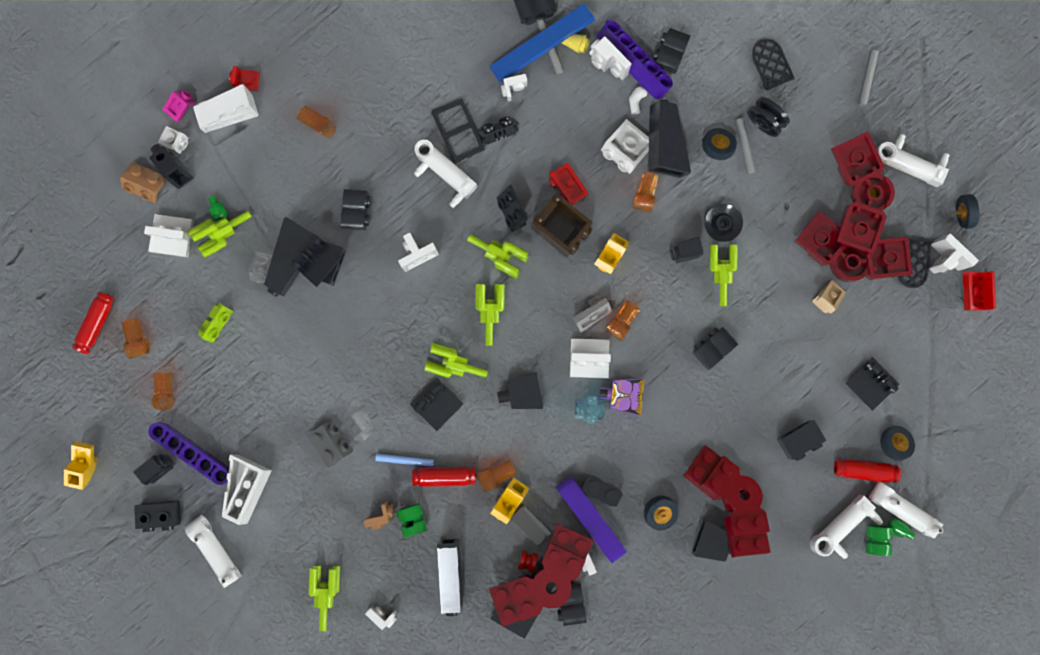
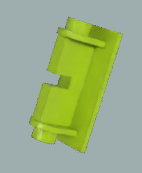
(210, 330)

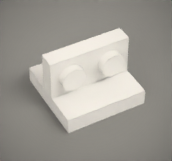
(170, 235)
(416, 255)
(952, 255)
(590, 358)

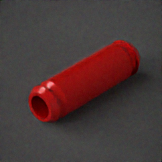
(93, 323)
(867, 470)
(443, 476)

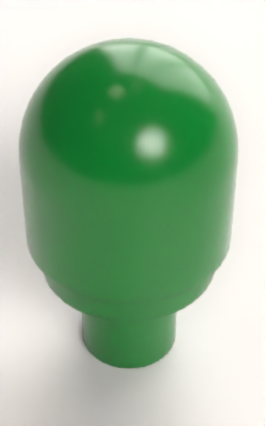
(216, 209)
(901, 529)

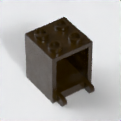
(558, 222)

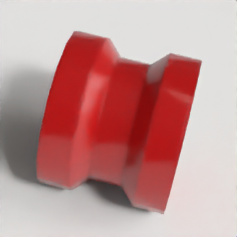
(528, 561)

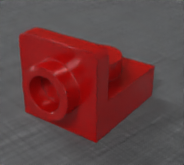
(248, 78)

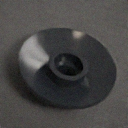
(730, 216)

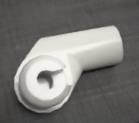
(634, 99)

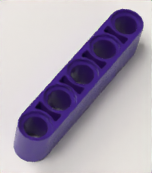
(642, 67)
(181, 452)
(591, 519)

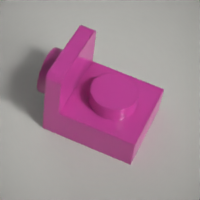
(178, 104)

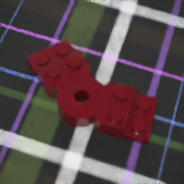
(861, 169)
(889, 259)
(746, 521)
(562, 563)

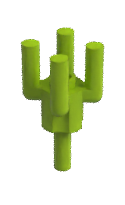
(217, 232)
(501, 254)
(723, 270)
(489, 308)
(451, 363)
(323, 591)

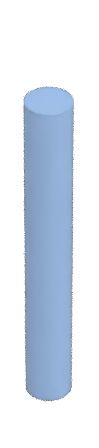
(404, 460)

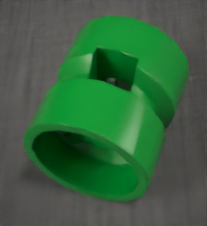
(410, 513)
(879, 540)

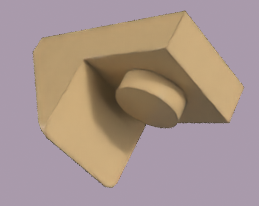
(829, 297)

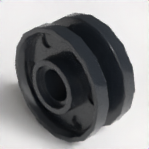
(768, 116)

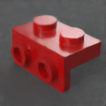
(568, 184)
(979, 291)

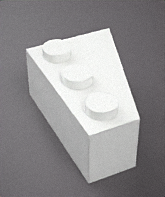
(226, 109)
(244, 488)

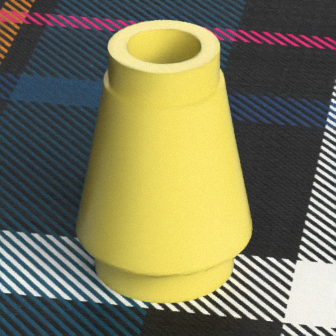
(578, 43)

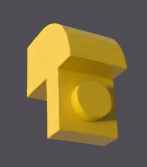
(612, 253)
(81, 467)
(509, 500)

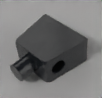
(169, 166)
(522, 393)
(711, 542)

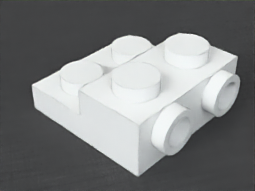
(606, 55)
(626, 147)

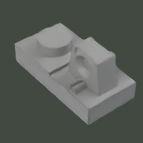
(598, 310)

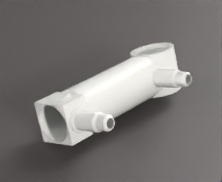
(912, 164)
(446, 170)
(905, 510)
(843, 525)
(201, 533)

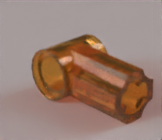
(316, 121)
(645, 196)
(621, 323)
(135, 342)
(162, 389)
(492, 477)

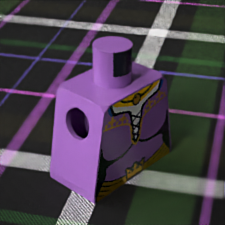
(624, 395)

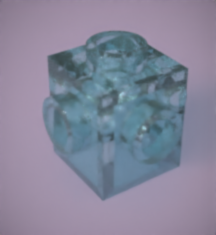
(589, 409)

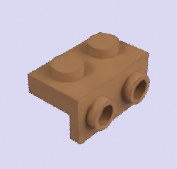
(142, 182)
(379, 520)

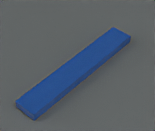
(542, 43)

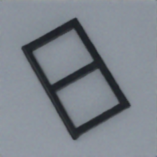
(457, 131)

